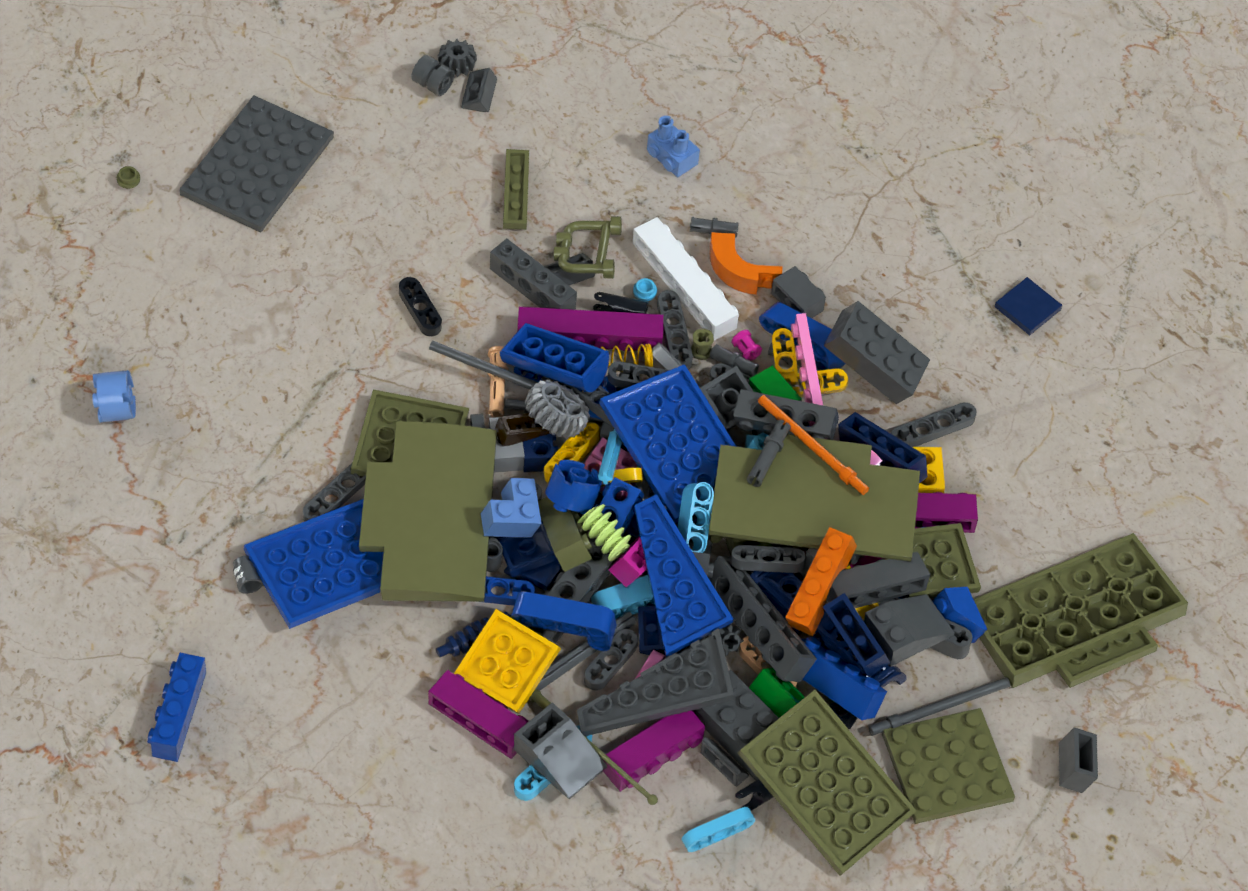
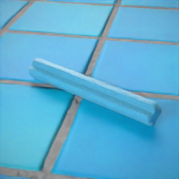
(610, 457)

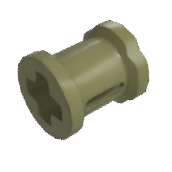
(699, 343)

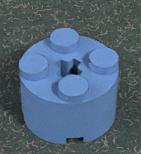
(114, 396)

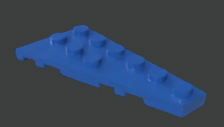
(681, 591)

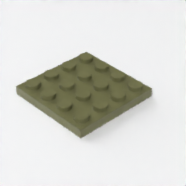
(379, 426)
(948, 765)

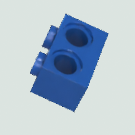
(623, 509)

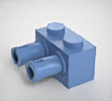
(672, 147)

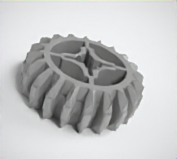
(557, 408)

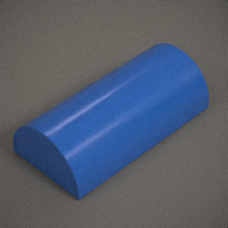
(556, 357)

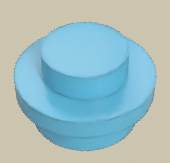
(645, 290)

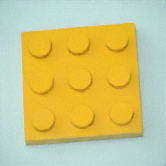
(507, 661)

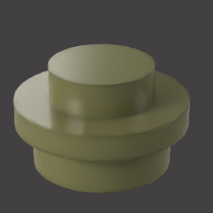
(128, 177)

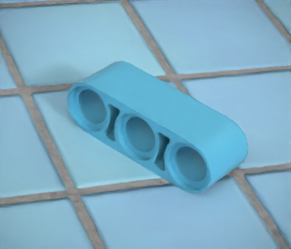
(702, 509)
(625, 599)

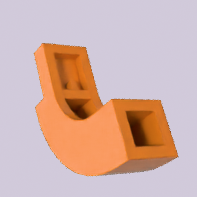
(736, 271)

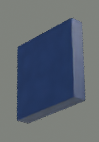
(1028, 306)
(526, 552)

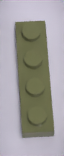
(516, 189)

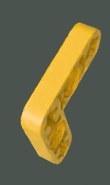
(792, 373)

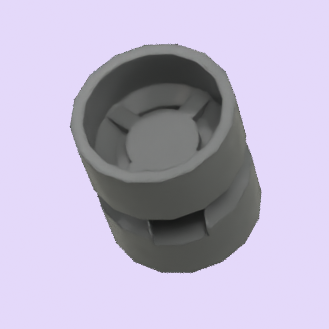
(431, 74)

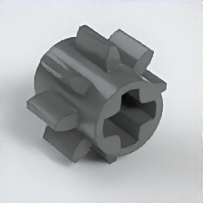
(730, 638)

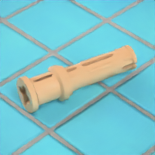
(497, 384)

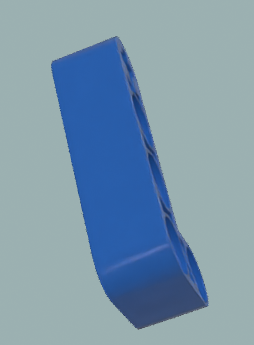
(783, 316)
(566, 616)

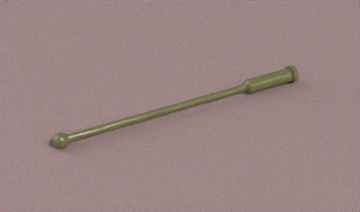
(652, 799)

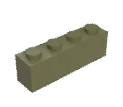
(565, 535)

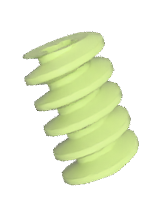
(605, 532)

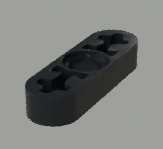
(419, 316)

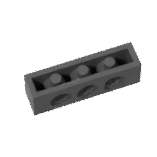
(531, 277)
(747, 408)

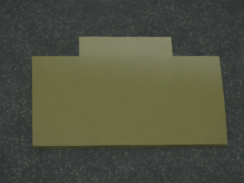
(807, 497)
(429, 512)
(1080, 615)

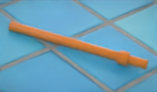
(846, 474)

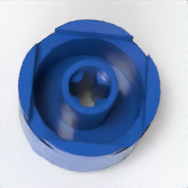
(573, 487)

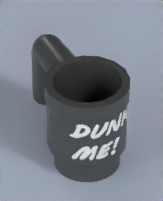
(246, 575)

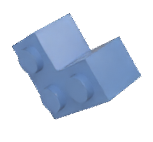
(516, 513)

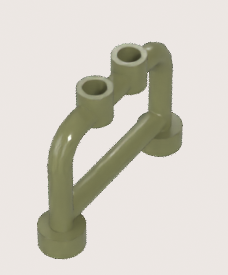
(602, 265)

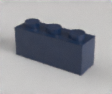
(856, 634)

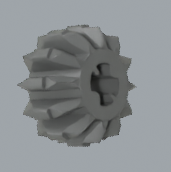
(458, 56)

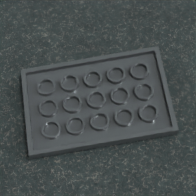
(256, 163)

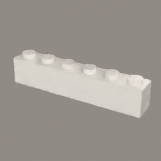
(685, 278)

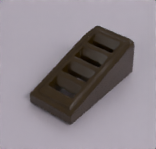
(510, 435)

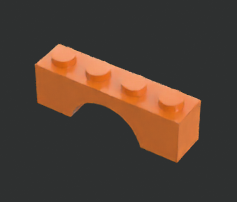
(829, 561)

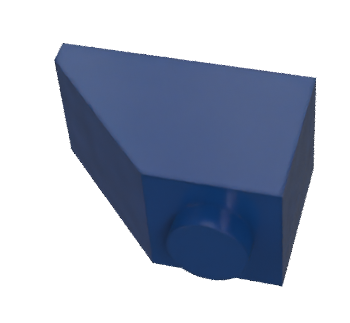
(959, 607)

